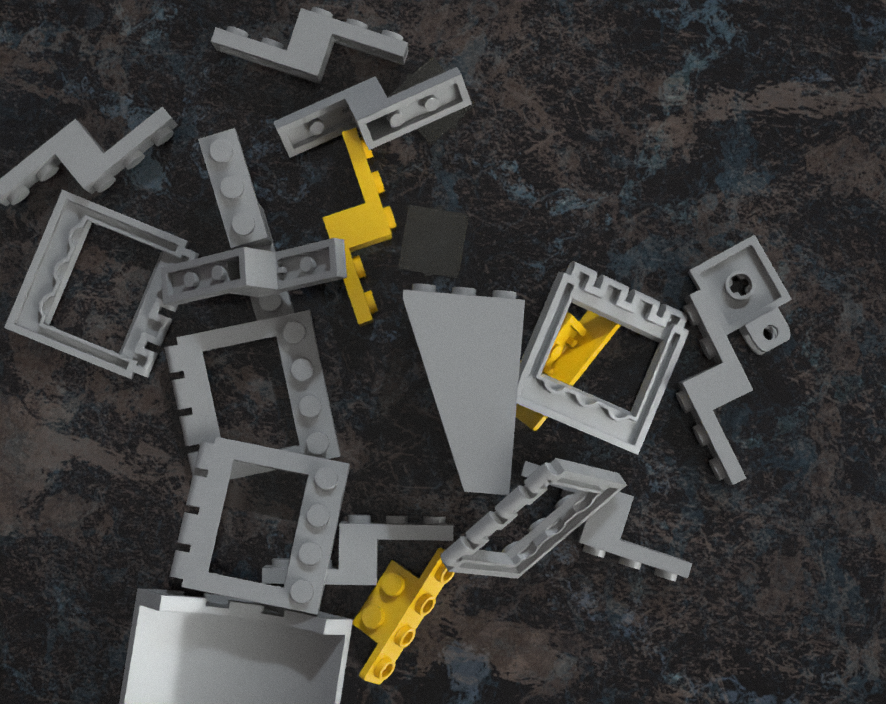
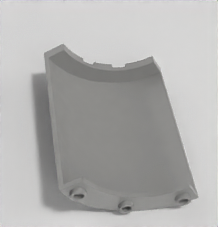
(231, 652)

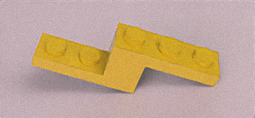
(361, 226)

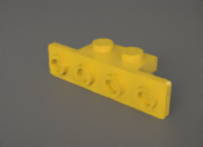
(571, 355)
(396, 611)

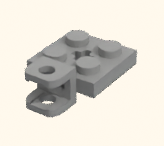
(763, 295)

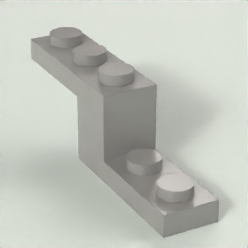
(311, 44)
(373, 113)
(84, 157)
(240, 209)
(254, 272)
(713, 387)
(604, 530)
(360, 547)

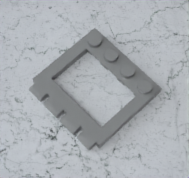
(52, 270)
(302, 375)
(578, 407)
(594, 490)
(312, 538)

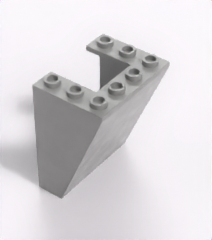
(473, 371)

